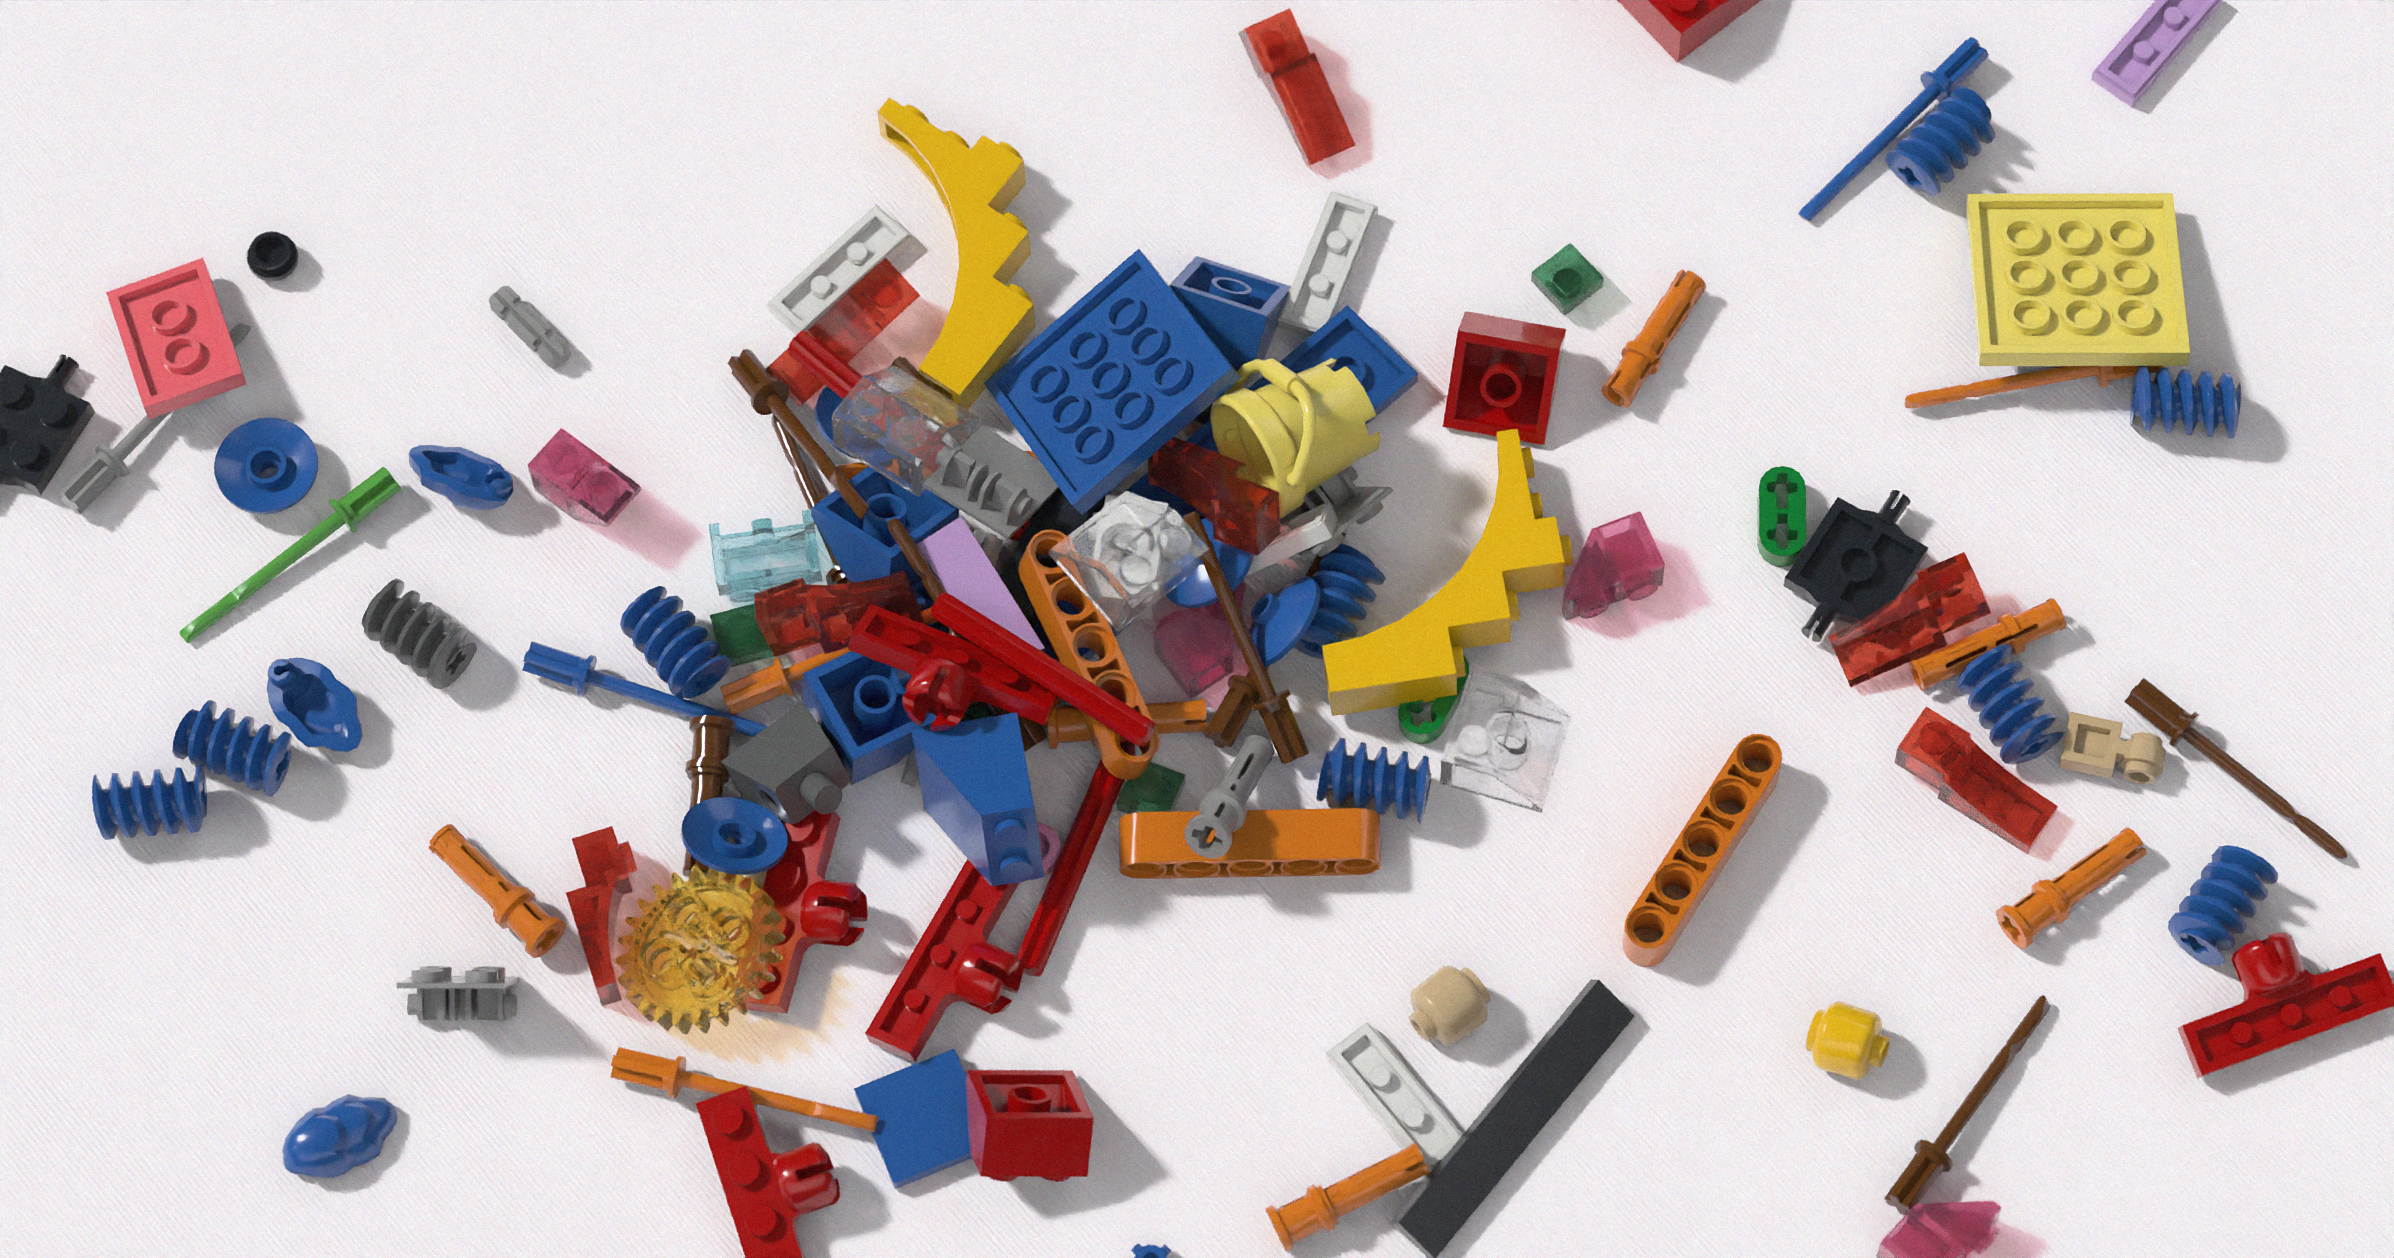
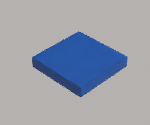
(919, 1117)

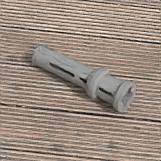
(1224, 806)

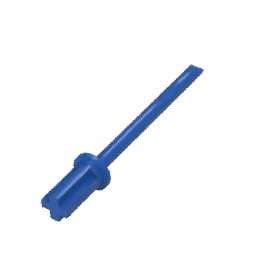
(1937, 86)
(581, 673)

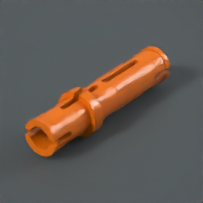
(1643, 354)
(2010, 629)

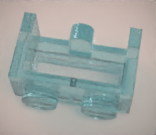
(764, 557)

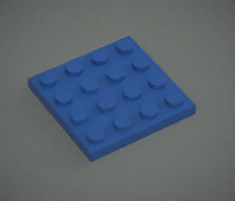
(1111, 381)

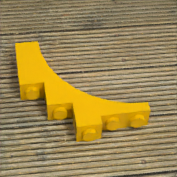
(975, 189)
(1475, 608)

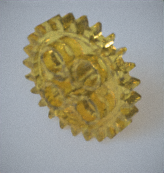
(679, 990)

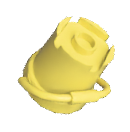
(1295, 428)

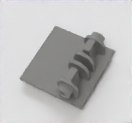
(991, 481)
(1348, 502)
(432, 987)

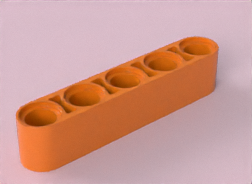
(1087, 630)
(1265, 845)
(1695, 872)

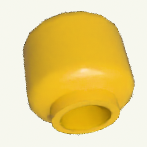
(1847, 1040)

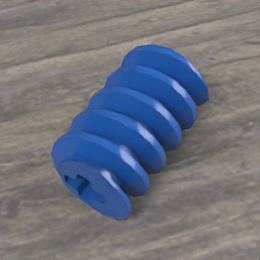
(1943, 142)
(2185, 401)
(1342, 584)
(674, 644)
(2006, 708)
(233, 748)
(1376, 780)
(150, 804)
(2219, 902)

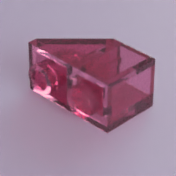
(580, 481)
(1613, 566)
(1198, 645)
(1943, 1230)

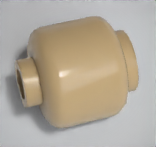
(1449, 1005)

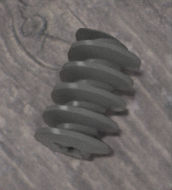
(415, 636)

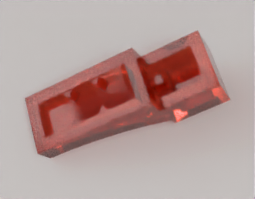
(1297, 86)
(850, 326)
(1218, 487)
(809, 614)
(1913, 622)
(1973, 781)
(596, 905)

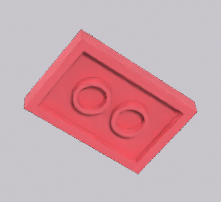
(176, 338)

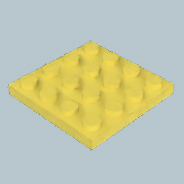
(2077, 279)

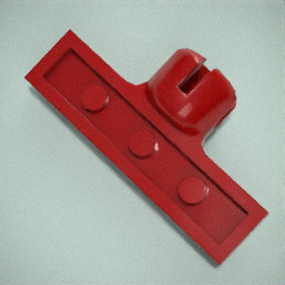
(946, 671)
(809, 905)
(949, 967)
(2284, 1004)
(762, 1187)

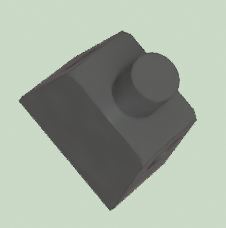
(789, 768)

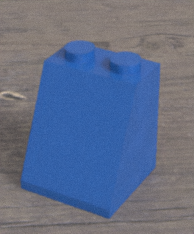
(982, 795)

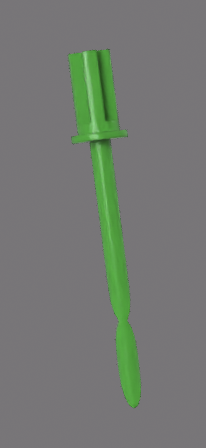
(348, 511)

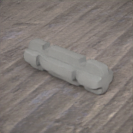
(529, 327)

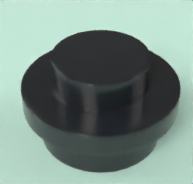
(272, 256)

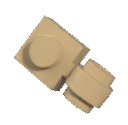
(2095, 745)

